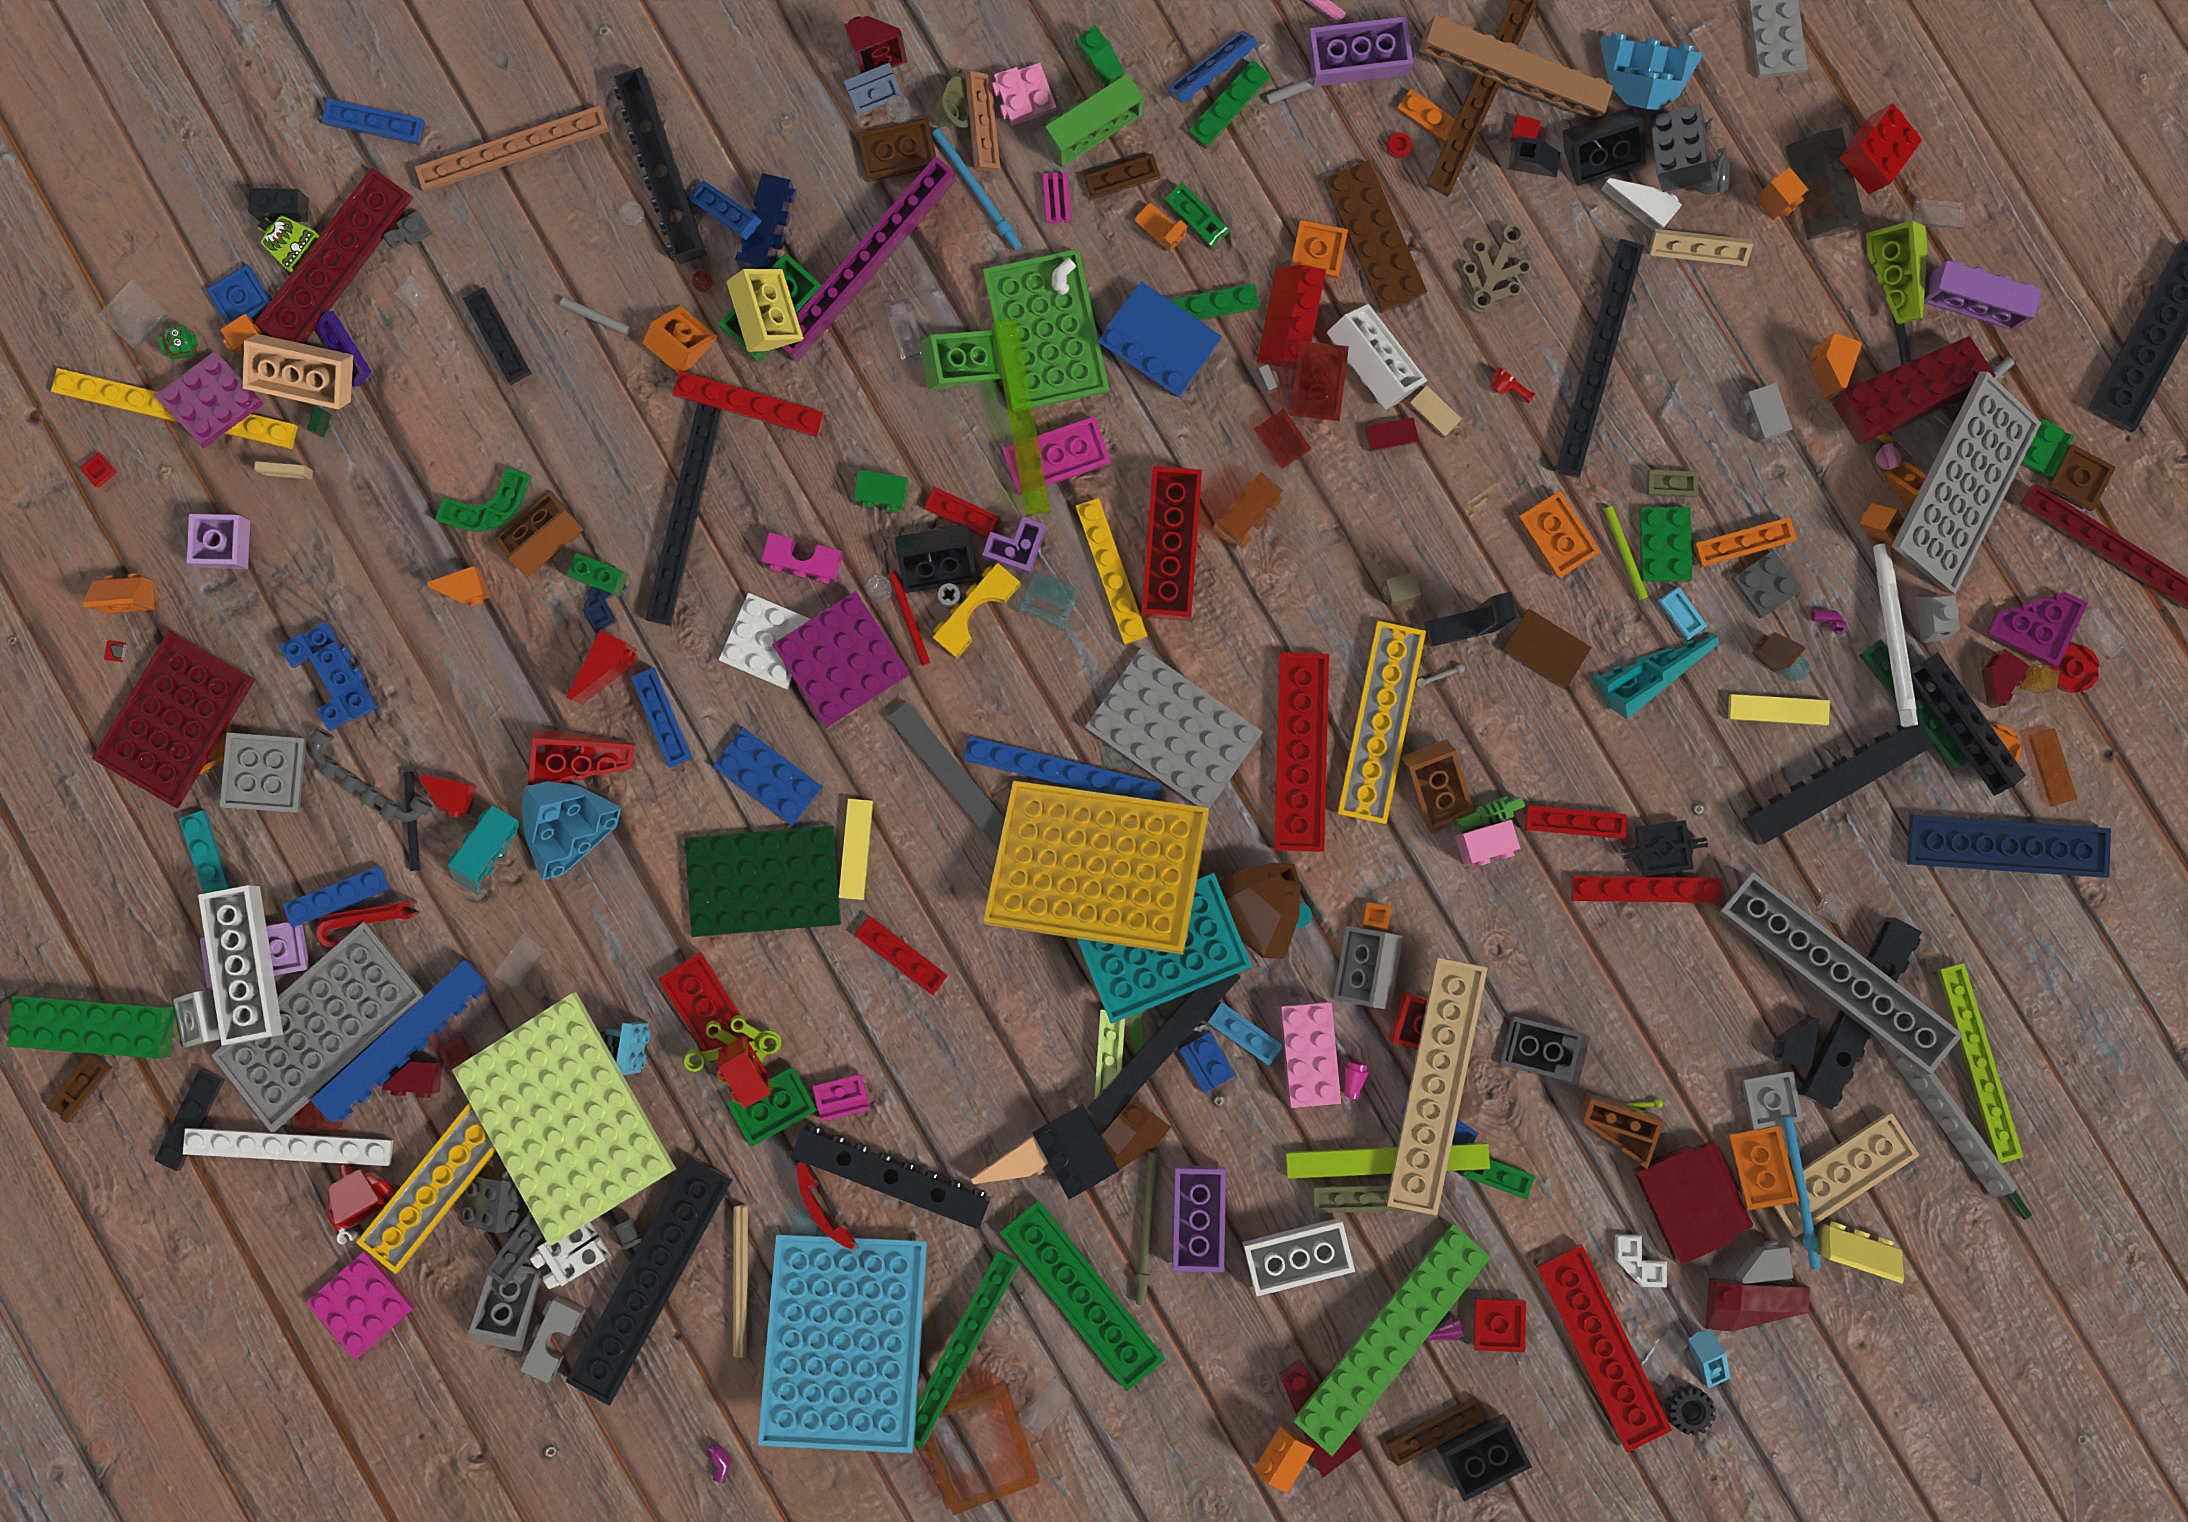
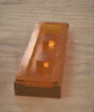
(2052, 767)

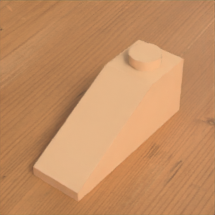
(1017, 1163)

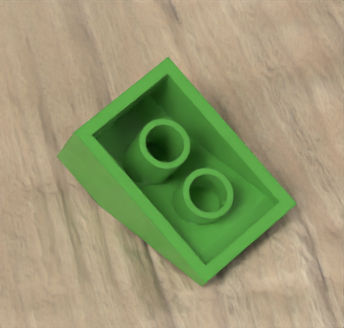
(960, 359)

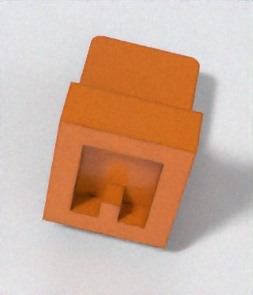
(1161, 227)

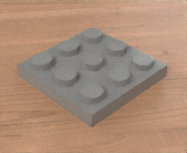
(263, 772)

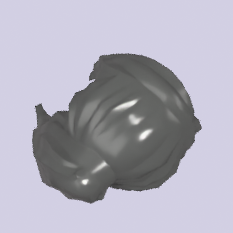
(1720, 172)

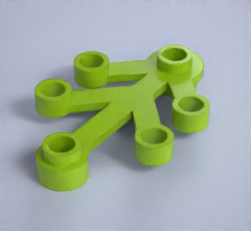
(757, 1044)

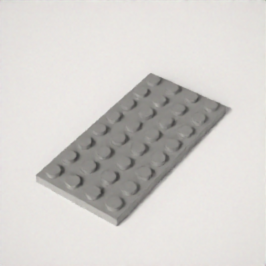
(1967, 483)
(325, 1025)

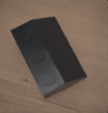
(1605, 146)
(936, 558)
(1075, 1151)

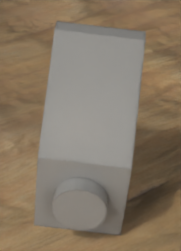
(1766, 1264)

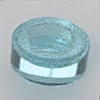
(1798, 670)

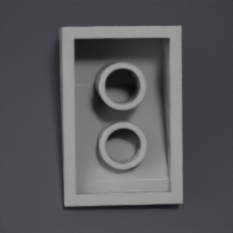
(507, 1311)

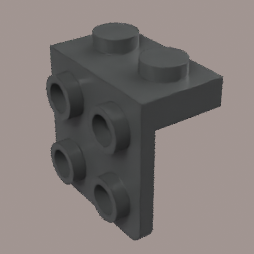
(491, 1205)

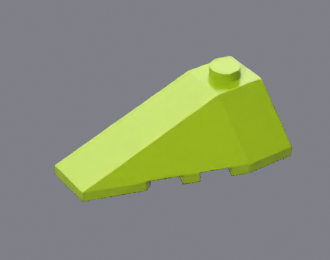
(1900, 263)

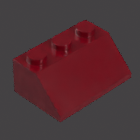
(874, 43)

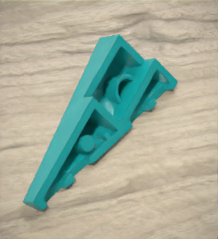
(1635, 685)

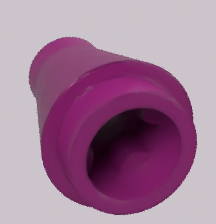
(1447, 1329)

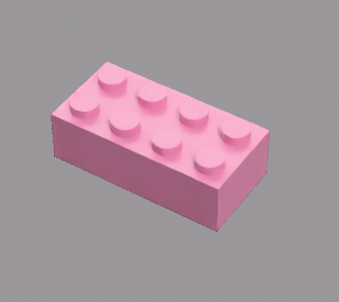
(1310, 1054)

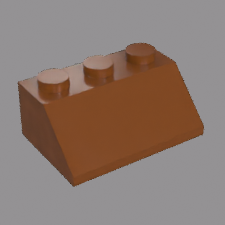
(538, 534)

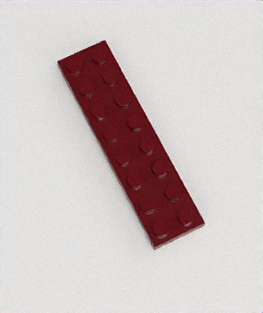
(334, 258)

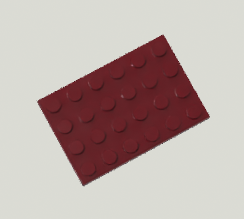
(173, 719)

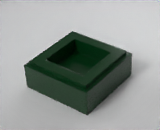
(319, 422)

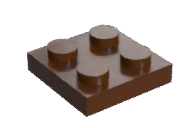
(2081, 478)

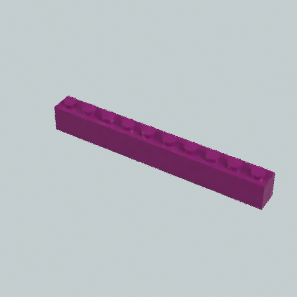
(870, 254)

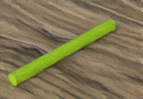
(1625, 553)

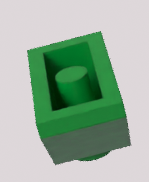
(1099, 55)

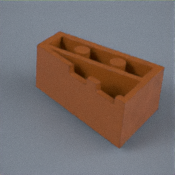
(1623, 1125)

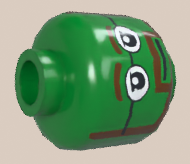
(177, 342)

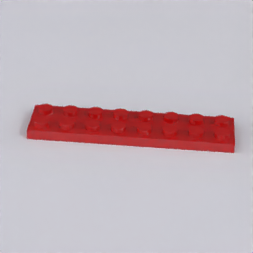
(1301, 752)
(1603, 1348)

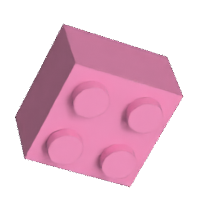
(1488, 842)

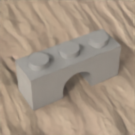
(542, 1359)

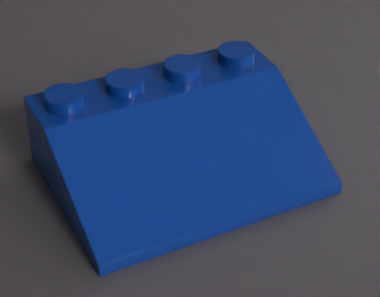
(1160, 339)

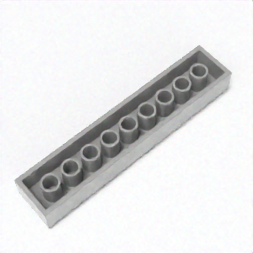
(1840, 974)

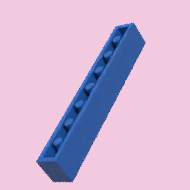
(400, 1041)

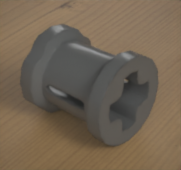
(627, 1234)

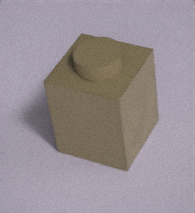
(1400, 589)

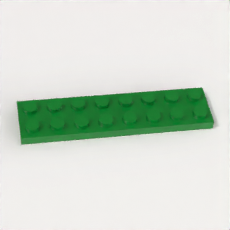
(1082, 1295)

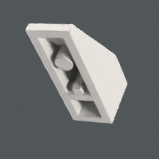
(1644, 202)

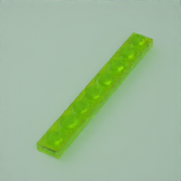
(1021, 417)

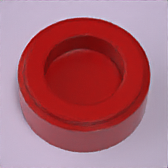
(1398, 145)

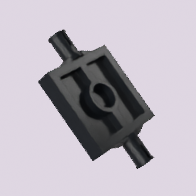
(1664, 848)

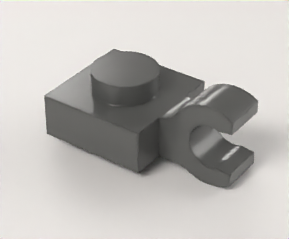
(411, 228)

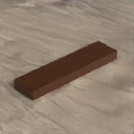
(1436, 1431)

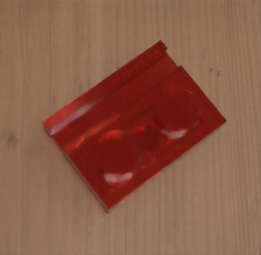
(1282, 439)

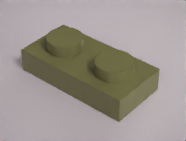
(1672, 483)

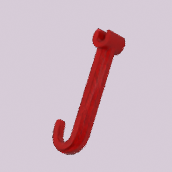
(356, 917)

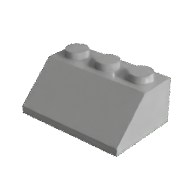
(1368, 967)

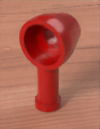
(1503, 382)

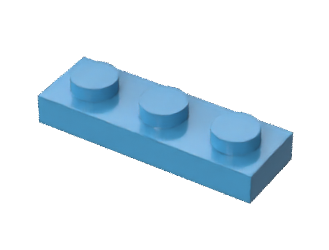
(1245, 1033)

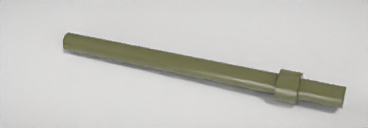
(1143, 1277)

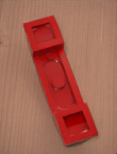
(806, 1183)

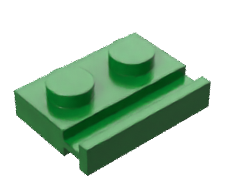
(2047, 449)

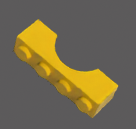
(996, 586)

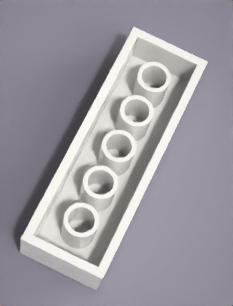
(240, 965)

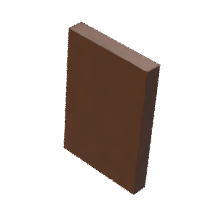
(896, 149)
(1546, 649)

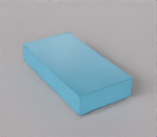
(1682, 613)

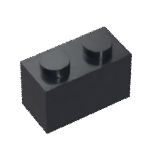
(275, 202)

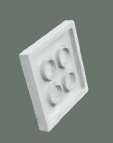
(752, 638)

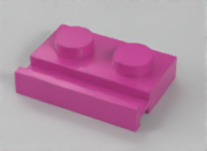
(841, 1097)

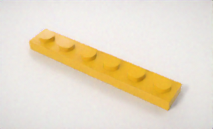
(1111, 571)

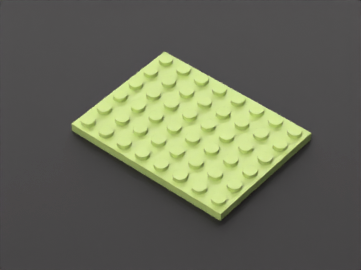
(563, 1119)

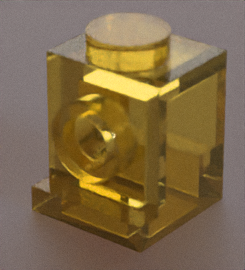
(2040, 679)

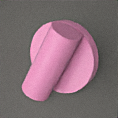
(1888, 457)

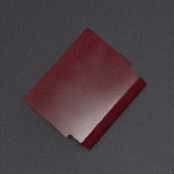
(1693, 1200)

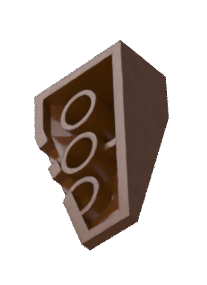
(1133, 1132)

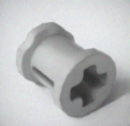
(950, 588)

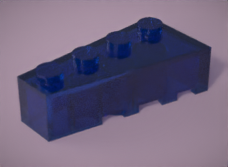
(772, 208)

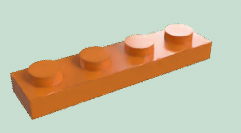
(1745, 542)

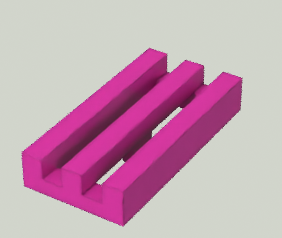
(1055, 178)

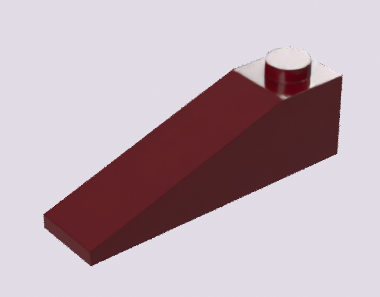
(1741, 1306)

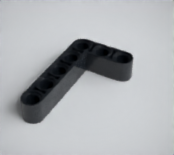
(1485, 619)

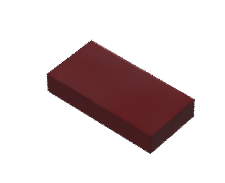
(1391, 434)

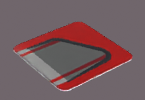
(115, 651)

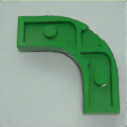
(493, 513)

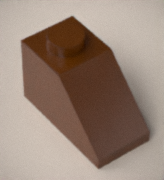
(1777, 651)

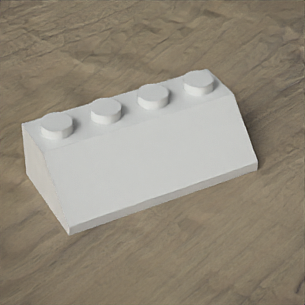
(1377, 356)

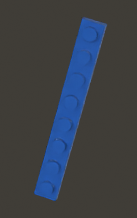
(1058, 770)

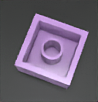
(218, 541)

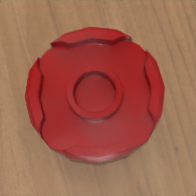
(2077, 669)

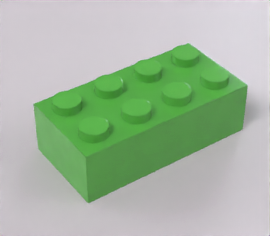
(1094, 119)

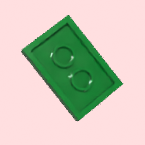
(1665, 544)
(776, 1111)

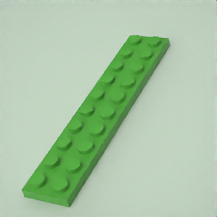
(1391, 1339)

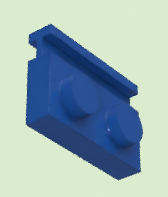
(1207, 1062)

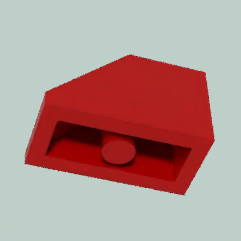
(450, 795)

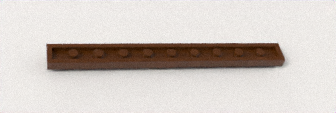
(1477, 104)

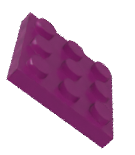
(208, 399)

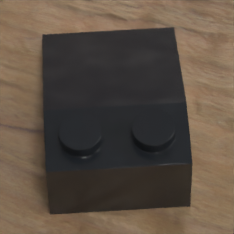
(1545, 1050)

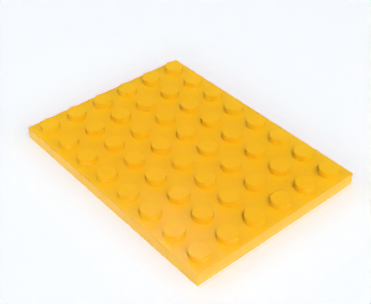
(1097, 867)

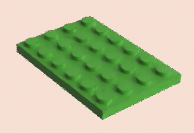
(1054, 329)

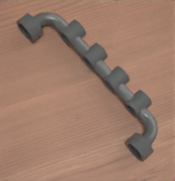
(352, 782)

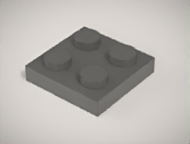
(1766, 584)

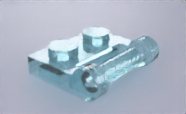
(1053, 593)

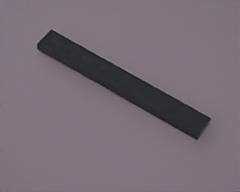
(1159, 1048)

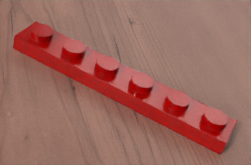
(747, 403)
(1646, 889)

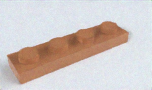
(982, 121)

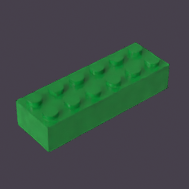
(91, 1026)

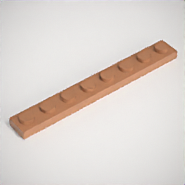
(512, 148)

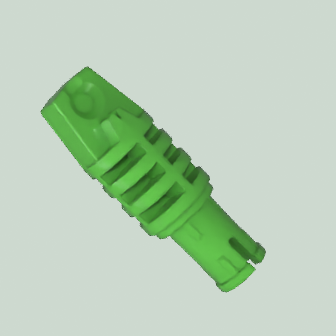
(1490, 813)

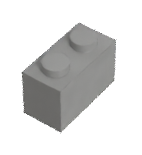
(1766, 413)

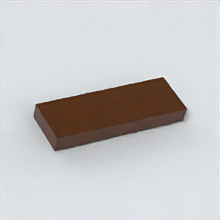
(1122, 176)

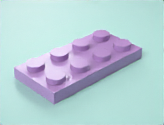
(286, 950)

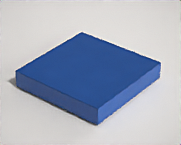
(239, 295)

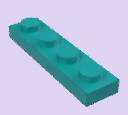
(204, 852)

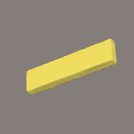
(1778, 710)
(856, 849)

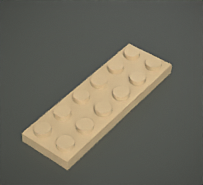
(1850, 1170)

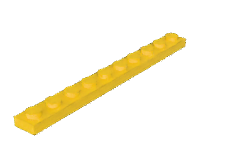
(145, 403)

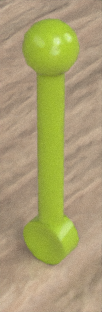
(1658, 1103)

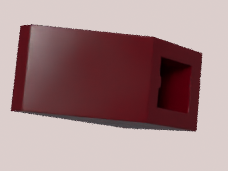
(2001, 676)
(416, 1077)

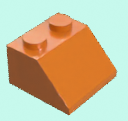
(678, 339)
(1834, 363)
(120, 595)
(1283, 1458)

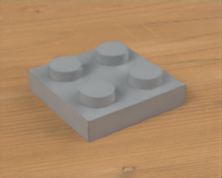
(1771, 1099)

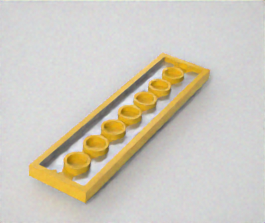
(1381, 722)
(429, 1192)

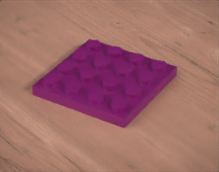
(840, 659)

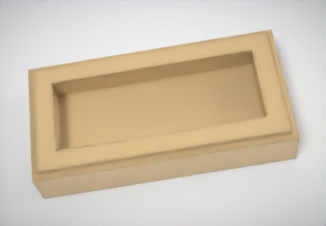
(1435, 411)
(283, 470)

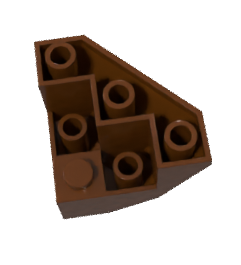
(1264, 906)

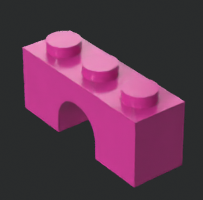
(822, 565)

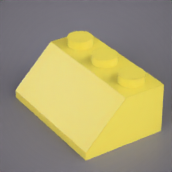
(764, 309)
(1860, 1251)

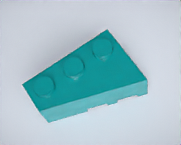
(482, 848)

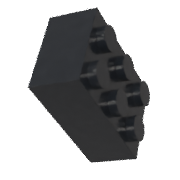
(1681, 147)
(1484, 1457)

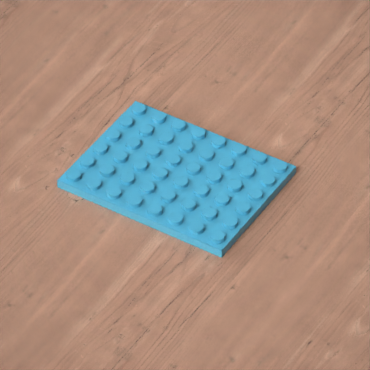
(843, 1344)

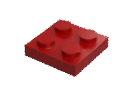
(1499, 1325)

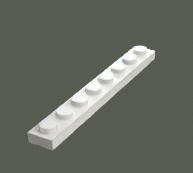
(288, 1146)

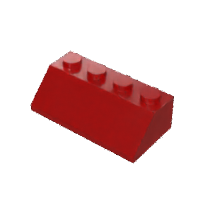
(1290, 313)

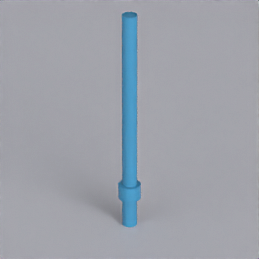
(1003, 226)
(1810, 1241)

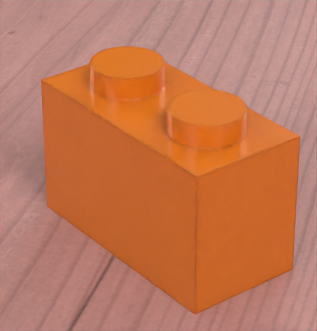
(1782, 194)

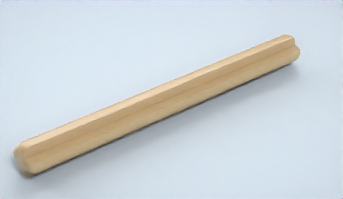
(740, 1281)

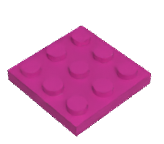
(360, 1305)

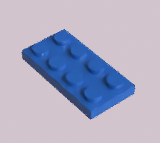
(768, 776)

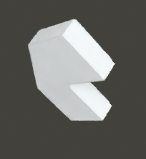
(1629, 1256)

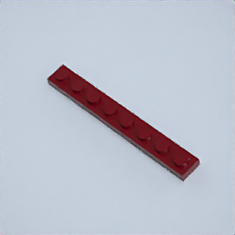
(2107, 544)

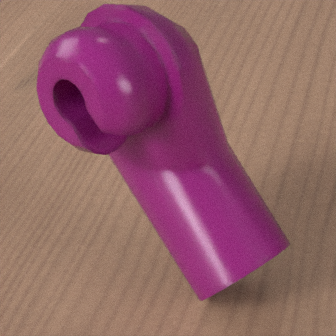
(1831, 618)
(721, 1460)

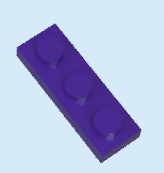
(338, 340)

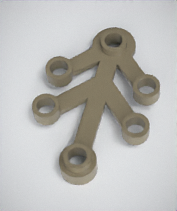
(1494, 272)

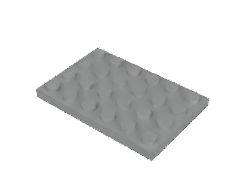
(1173, 729)

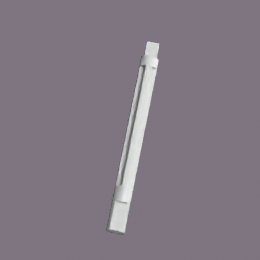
(1895, 635)

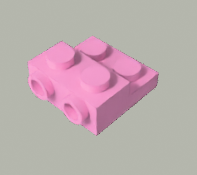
(1023, 94)

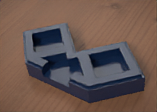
(598, 610)

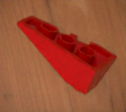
(573, 756)

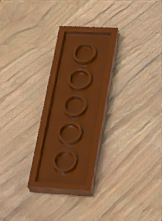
(1375, 236)

